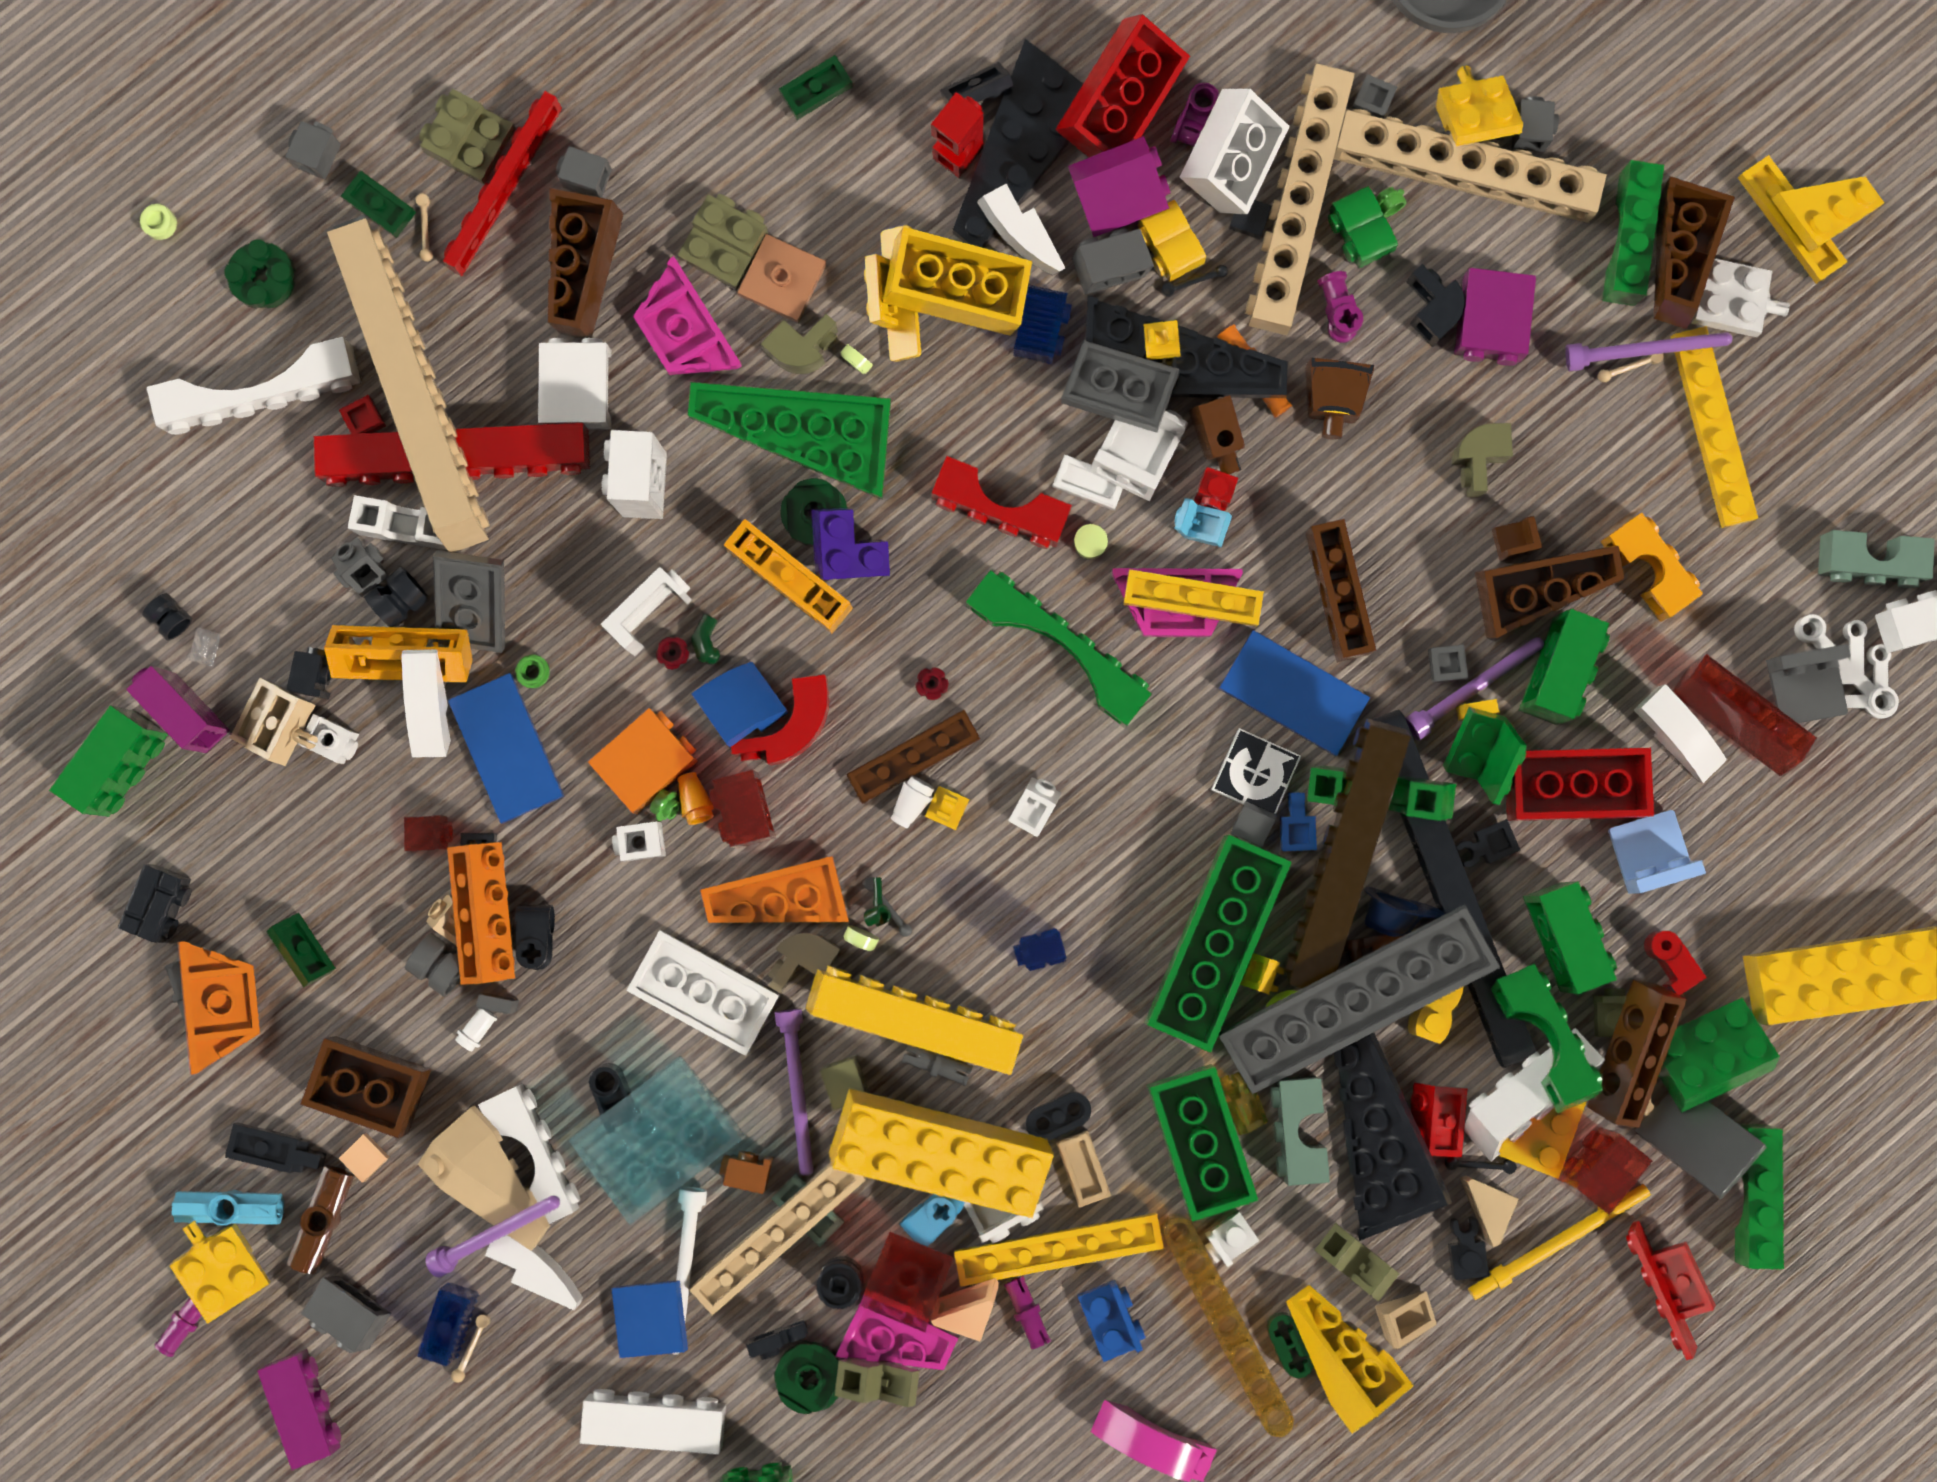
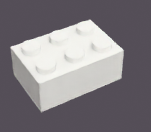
(1234, 151)
(635, 474)

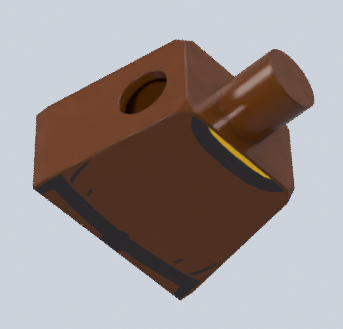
(1336, 393)

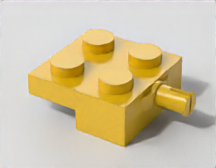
(1478, 109)
(218, 1270)

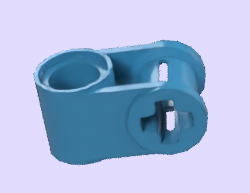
(931, 1218)

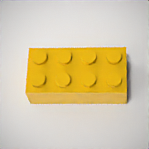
(957, 281)

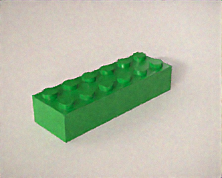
(1217, 942)

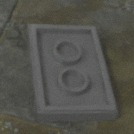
(1120, 386)
(470, 597)
(1702, 1143)

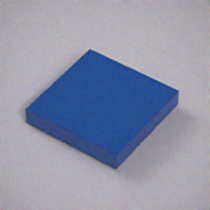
(649, 1319)

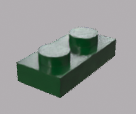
(816, 87)
(378, 204)
(301, 950)

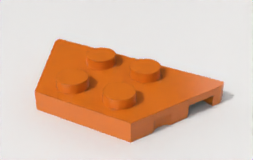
(216, 1003)

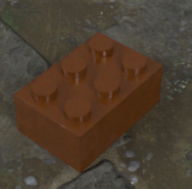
(365, 1086)

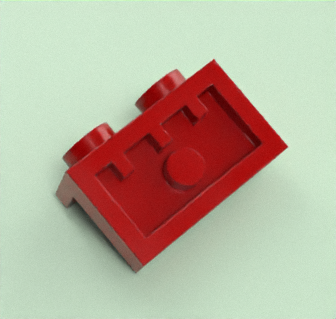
(1440, 1117)

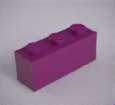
(300, 1409)

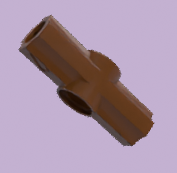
(312, 1239)

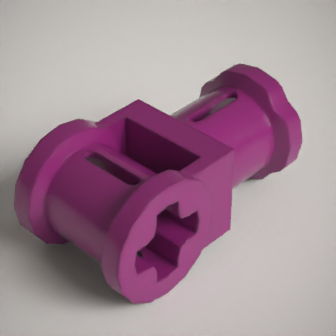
(1340, 306)

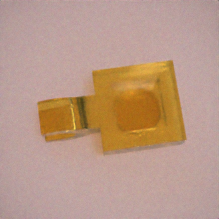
(1244, 1107)

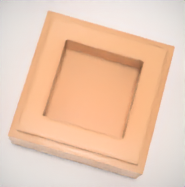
(364, 1157)

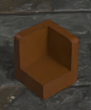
(1517, 539)

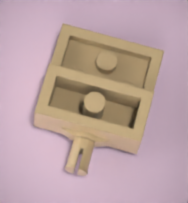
(274, 723)

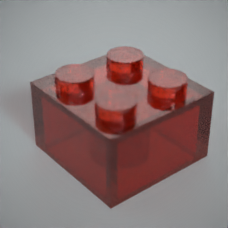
(742, 809)
(1604, 1169)
(907, 1281)

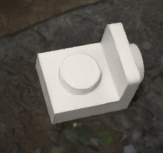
(1035, 806)
(1230, 1239)

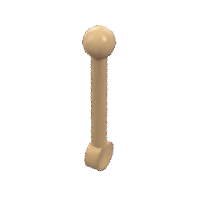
(423, 202)
(1605, 375)
(482, 1321)

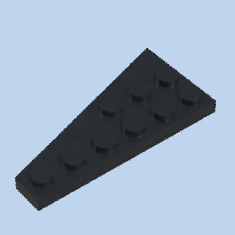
(1021, 138)
(1206, 364)
(1384, 1146)

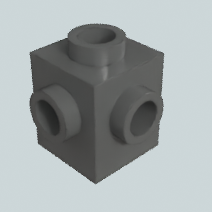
(359, 566)

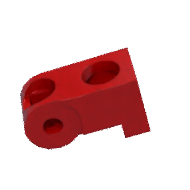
(1674, 960)

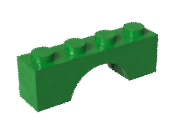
(1638, 212)
(1411, 795)
(1528, 998)
(1761, 1227)

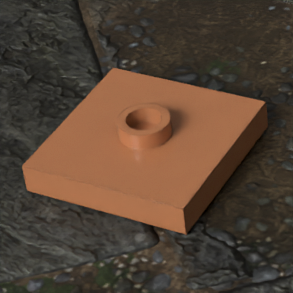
(782, 278)

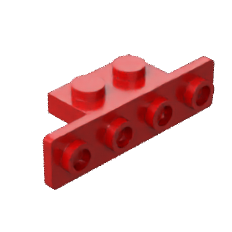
(1676, 1283)

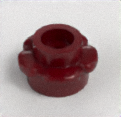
(663, 652)
(941, 683)

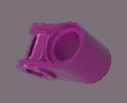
(1194, 117)

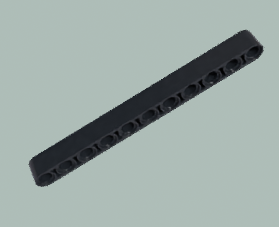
(1450, 891)

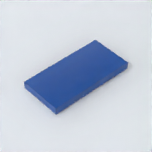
(1294, 693)
(506, 748)

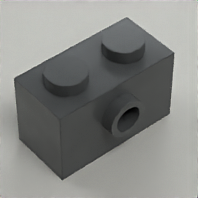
(1112, 260)
(345, 1314)

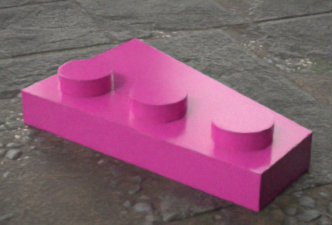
(887, 1340)

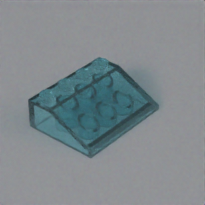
(656, 1139)

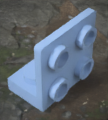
(1653, 853)

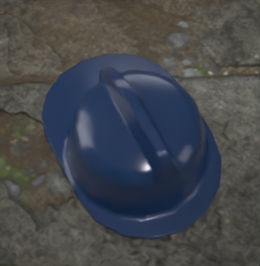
(1394, 914)

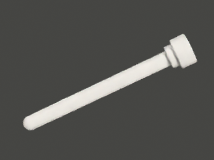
(691, 1203)

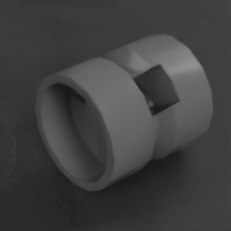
(435, 963)

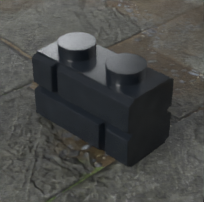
(155, 904)

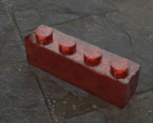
(1744, 715)

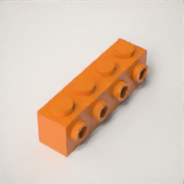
(481, 913)

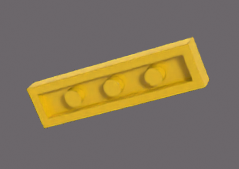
(1763, 183)
(1193, 598)

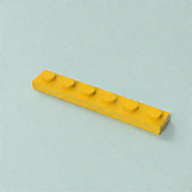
(1715, 433)
(1058, 1249)

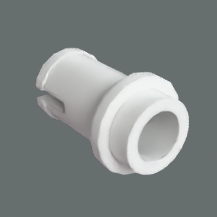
(475, 1029)

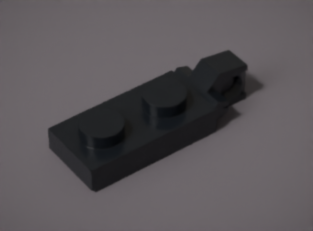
(272, 1149)

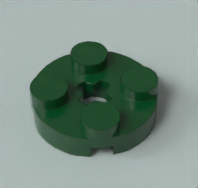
(242, 269)
(800, 500)
(789, 1381)

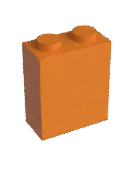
(644, 760)

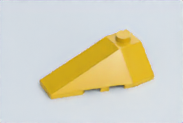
(1351, 1370)

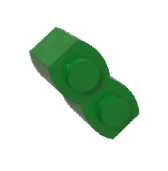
(1362, 227)

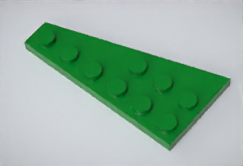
(821, 431)

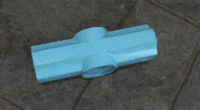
(208, 1207)

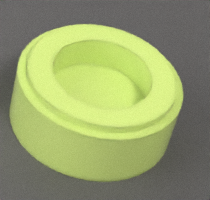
(158, 221)
(856, 359)
(1090, 541)
(861, 938)

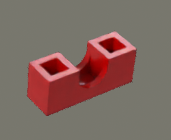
(958, 134)

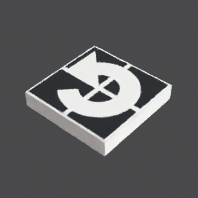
(1255, 771)

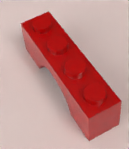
(960, 489)

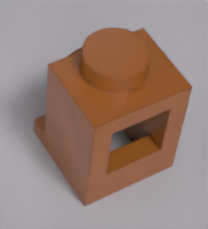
(746, 1171)

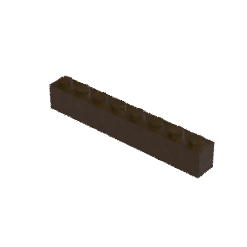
(1348, 852)

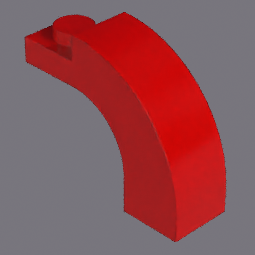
(801, 731)

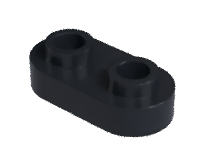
(1059, 1119)

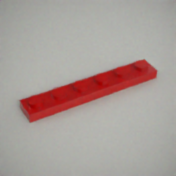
(508, 173)

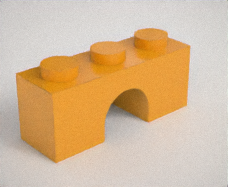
(1672, 585)

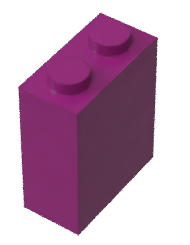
(1120, 186)
(1495, 316)
(177, 709)

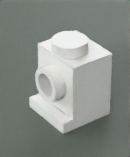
(344, 740)
(624, 841)

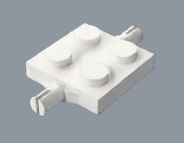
(1737, 299)

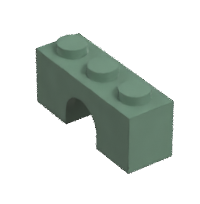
(1846, 556)
(1295, 1100)

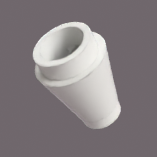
(911, 801)

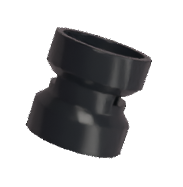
(167, 616)

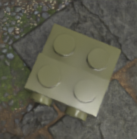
(465, 136)
(723, 240)

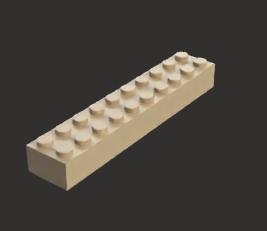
(410, 386)

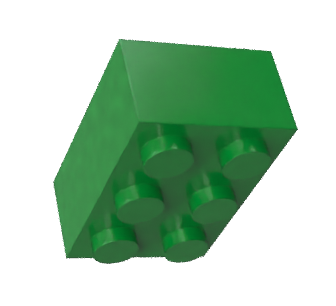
(1565, 667)
(109, 762)
(1571, 937)
(1716, 1055)

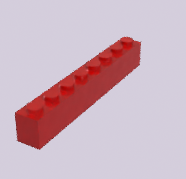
(486, 449)

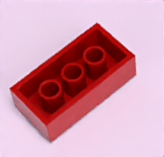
(1123, 88)
(1582, 785)

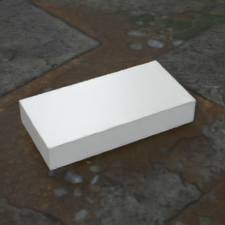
(1076, 480)

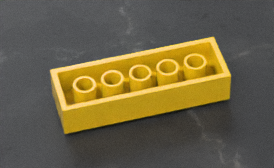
(1843, 976)
(913, 1021)
(940, 1153)

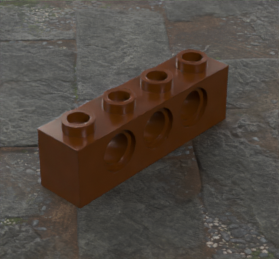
(1340, 590)
(1637, 1053)

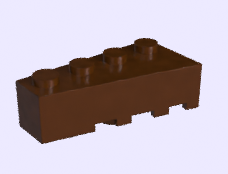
(1687, 242)
(580, 259)
(1531, 589)

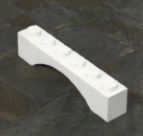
(319, 370)

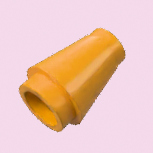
(694, 800)

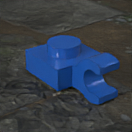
(1298, 830)

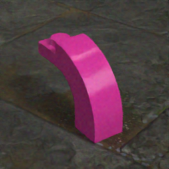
(1152, 1444)

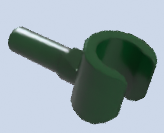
(879, 913)

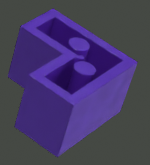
(839, 554)

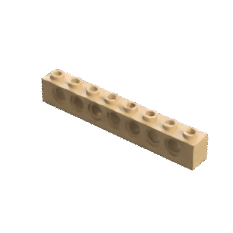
(1334, 88)
(1453, 174)

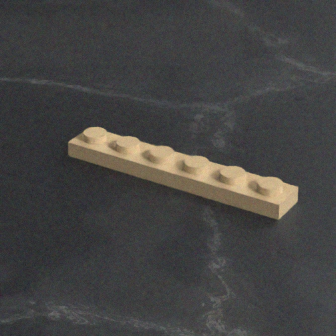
(774, 1237)

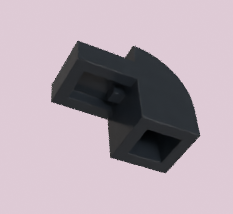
(1442, 308)

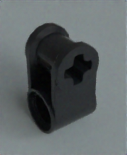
(534, 931)
(606, 1097)

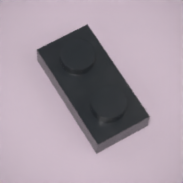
(980, 85)

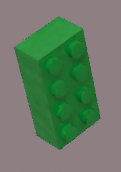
(1202, 1142)

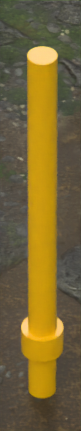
(1502, 1275)

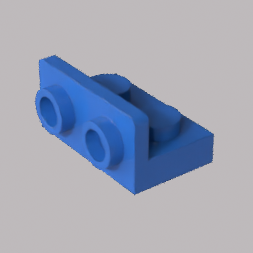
(1110, 1321)

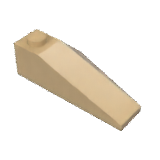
(477, 1173)

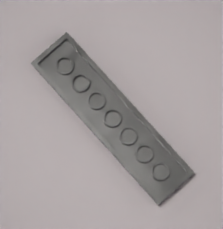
(1359, 999)

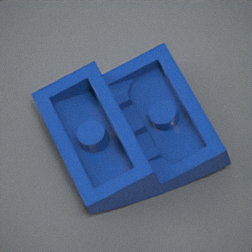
(739, 703)

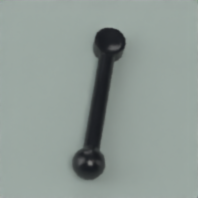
(1168, 288)
(1507, 1166)

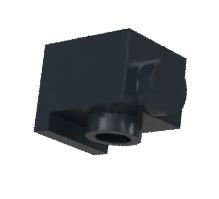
(309, 673)

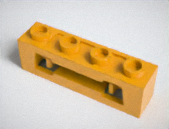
(788, 576)
(384, 656)

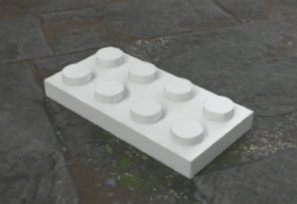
(703, 992)

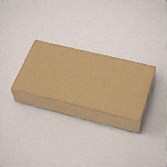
(1083, 1168)

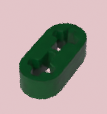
(1282, 1347)

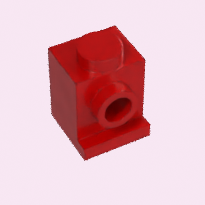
(1215, 489)

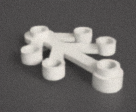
(1853, 668)

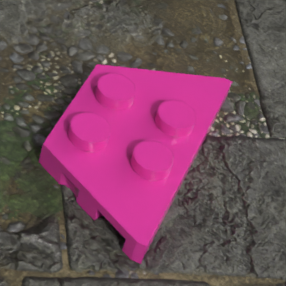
(682, 327)
(1167, 624)

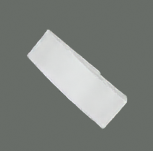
(1021, 231)
(425, 703)
(1681, 732)
(536, 1271)

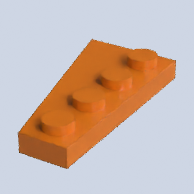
(785, 895)

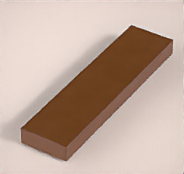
(913, 756)

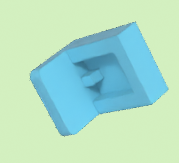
(1202, 523)

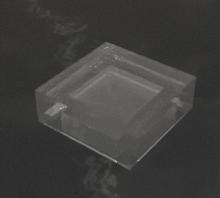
(204, 647)

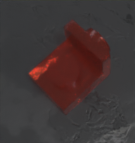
(427, 833)

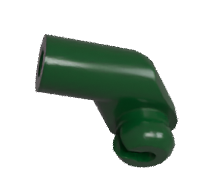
(702, 643)

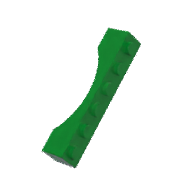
(1004, 606)

